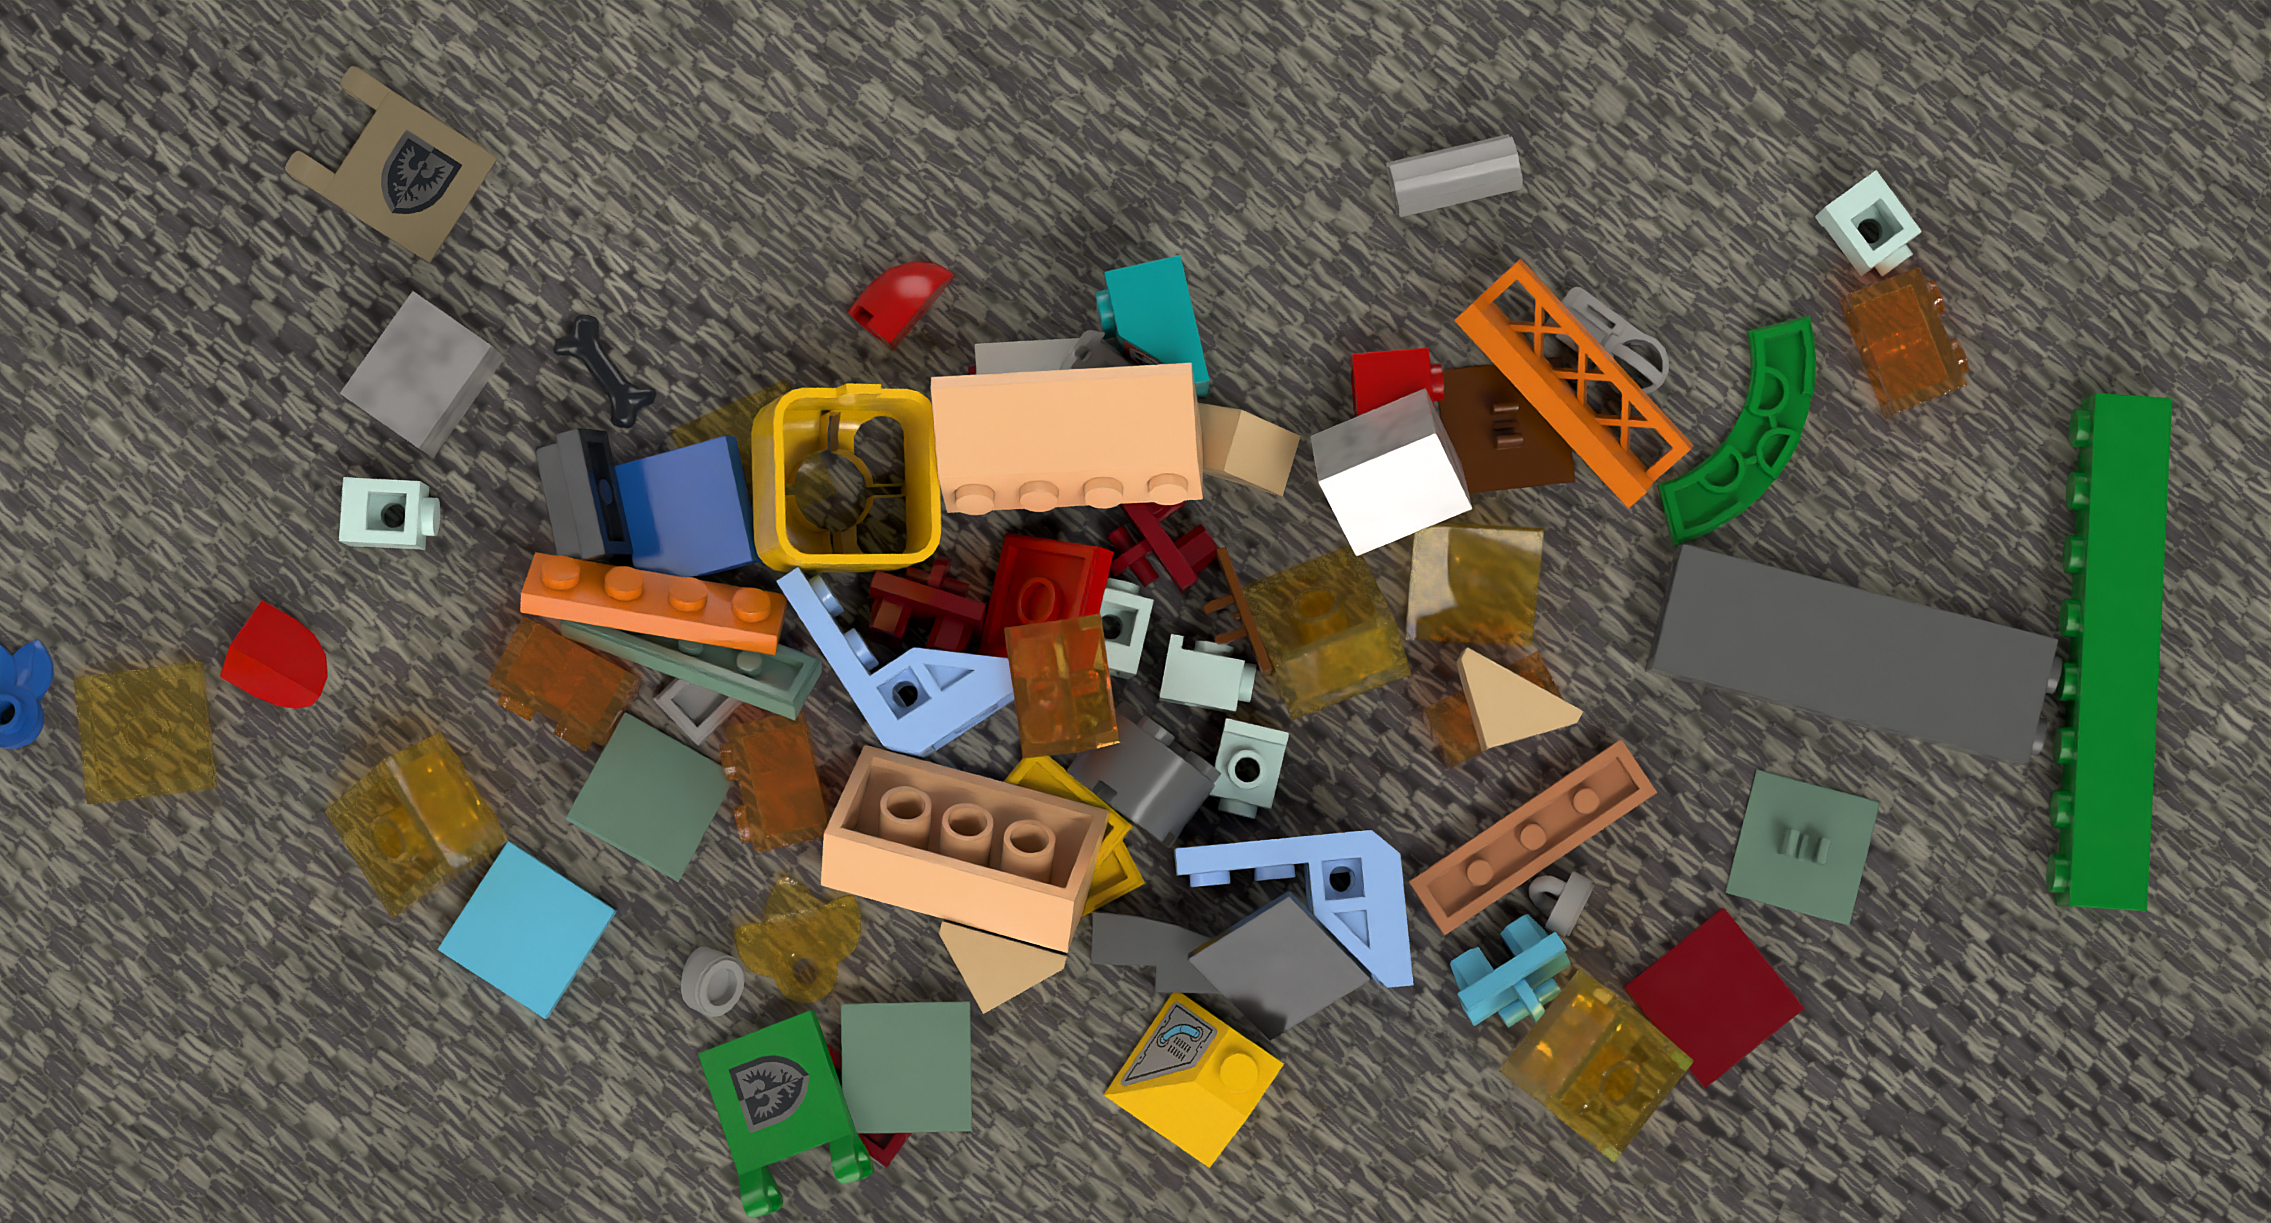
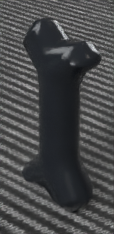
(624, 396)

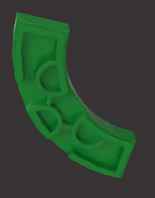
(1759, 442)

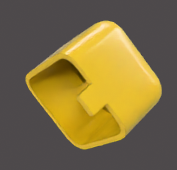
(795, 429)

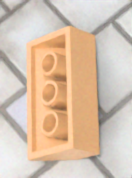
(1068, 438)
(963, 848)

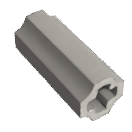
(1454, 175)

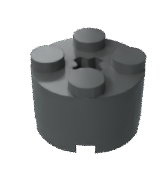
(1147, 776)

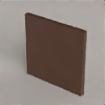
(1501, 433)
(1243, 613)

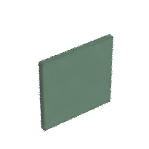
(650, 797)
(1802, 847)
(907, 1066)

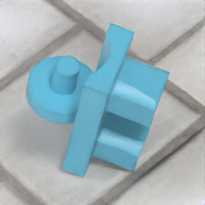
(1534, 961)

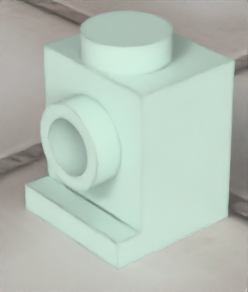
(1874, 203)
(364, 510)
(1133, 614)
(1206, 676)
(1254, 742)

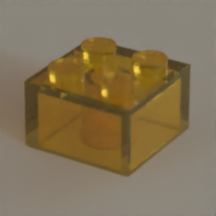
(1596, 1065)

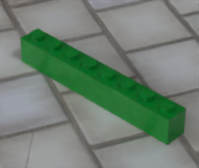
(2112, 652)

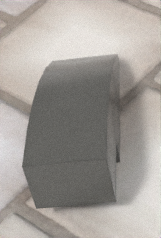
(1150, 942)

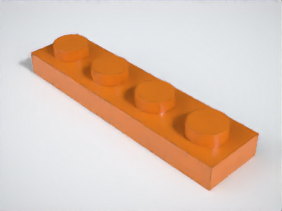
(654, 603)

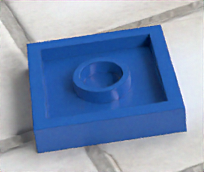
(689, 510)

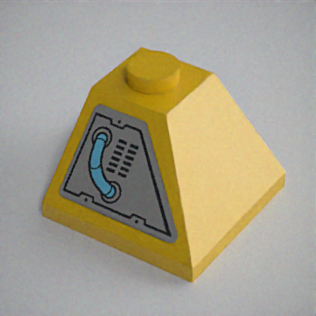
(1193, 1078)

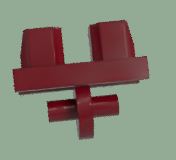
(1180, 559)
(927, 602)

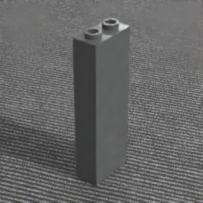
(1854, 656)

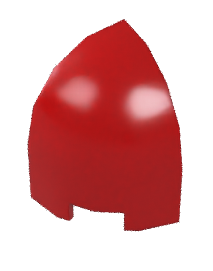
(899, 300)
(276, 660)

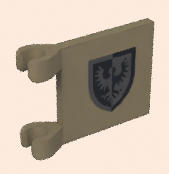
(403, 173)

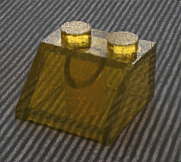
(1326, 631)
(416, 824)

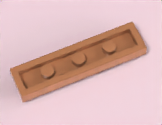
(1532, 837)

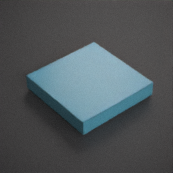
(527, 929)

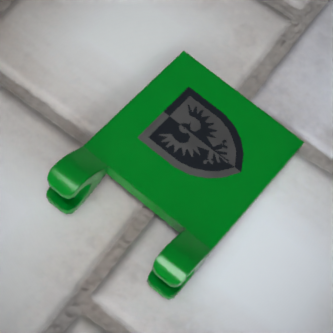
(779, 1100)

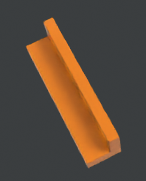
(1557, 399)

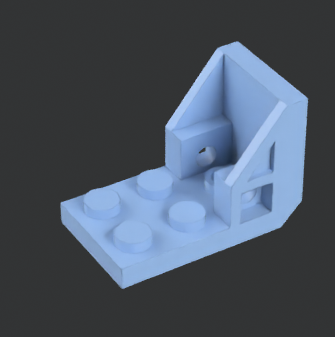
(951, 686)
(1364, 917)

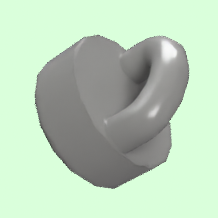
(1570, 904)
(712, 981)

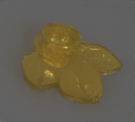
(800, 930)

